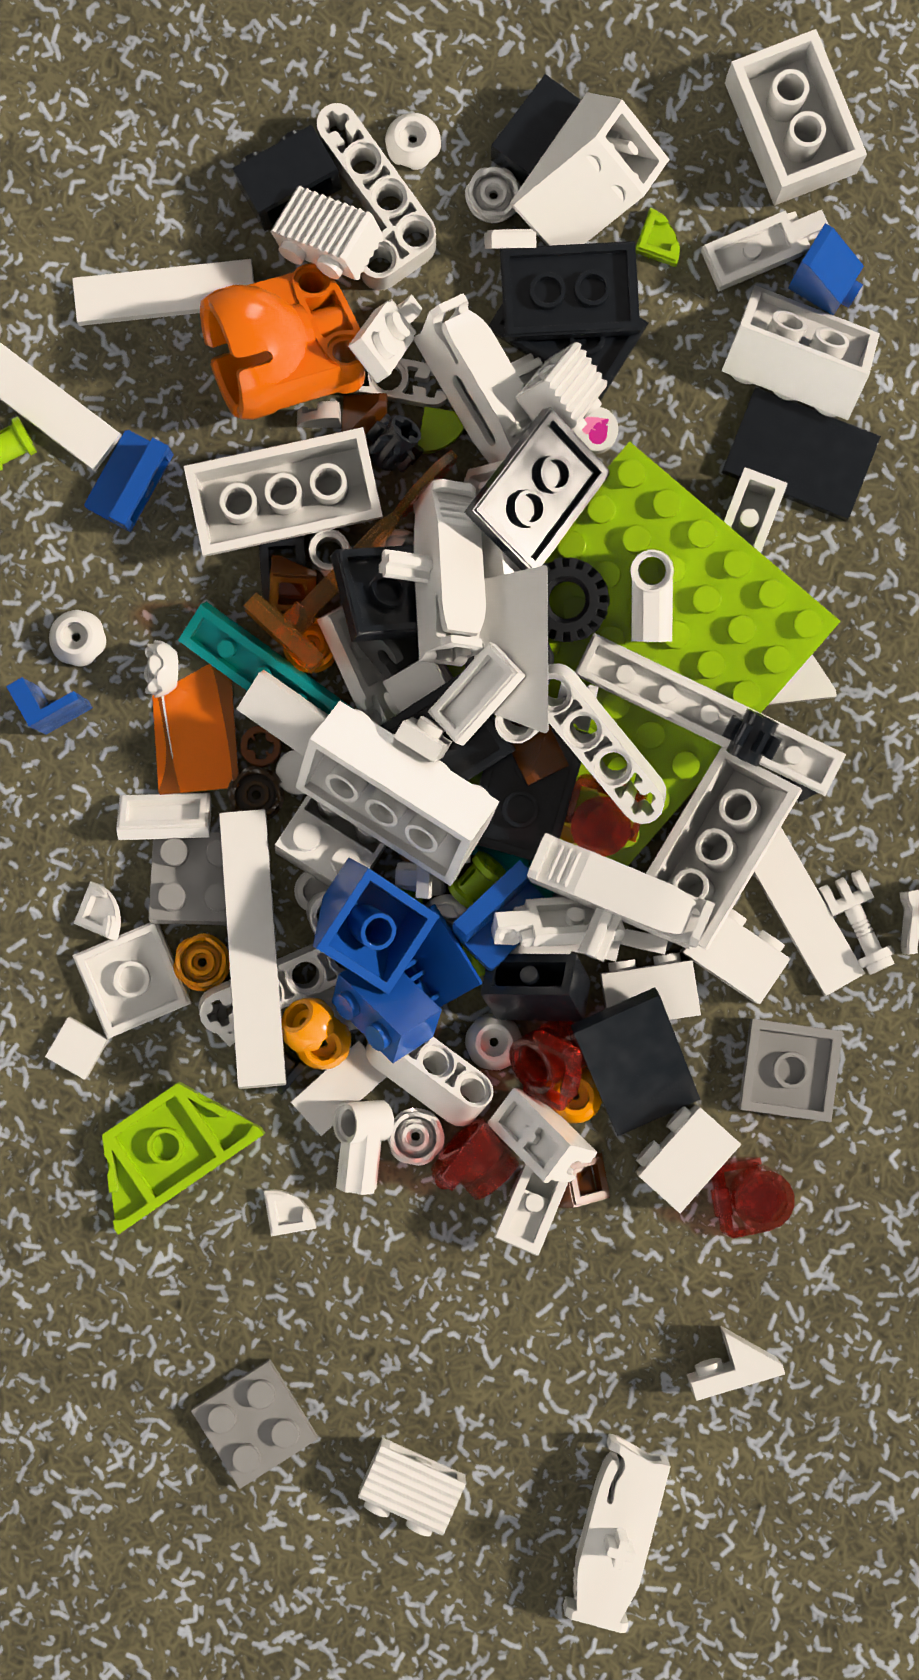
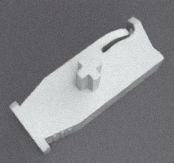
(477, 377)
(445, 573)
(617, 896)
(616, 1535)

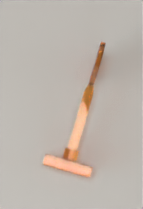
(290, 627)

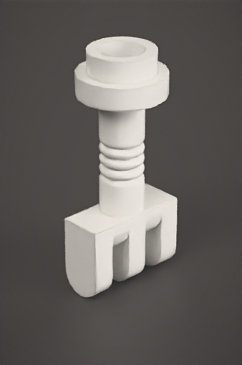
(875, 957)

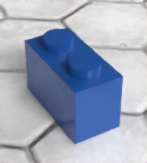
(392, 1021)

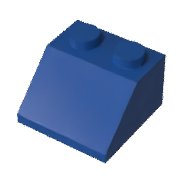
(371, 925)

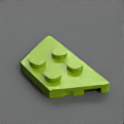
(168, 1149)

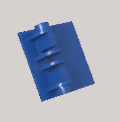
(441, 965)

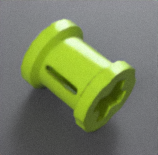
(14, 442)
(477, 879)

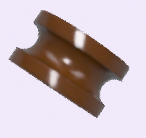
(251, 755)

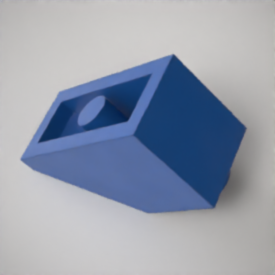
(828, 272)

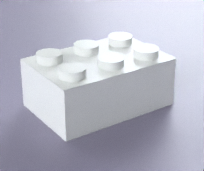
(795, 117)

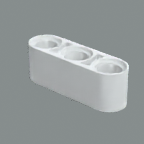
(445, 1088)

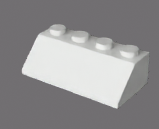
(283, 492)
(395, 792)
(724, 834)

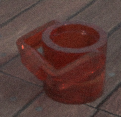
(598, 820)
(547, 1059)
(475, 1160)
(757, 1196)

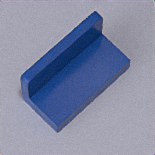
(129, 479)
(41, 714)
(475, 924)

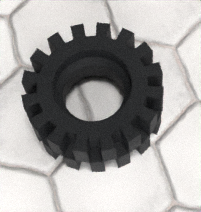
(596, 599)

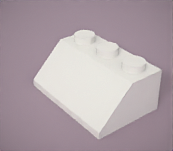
(801, 353)

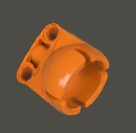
(283, 342)

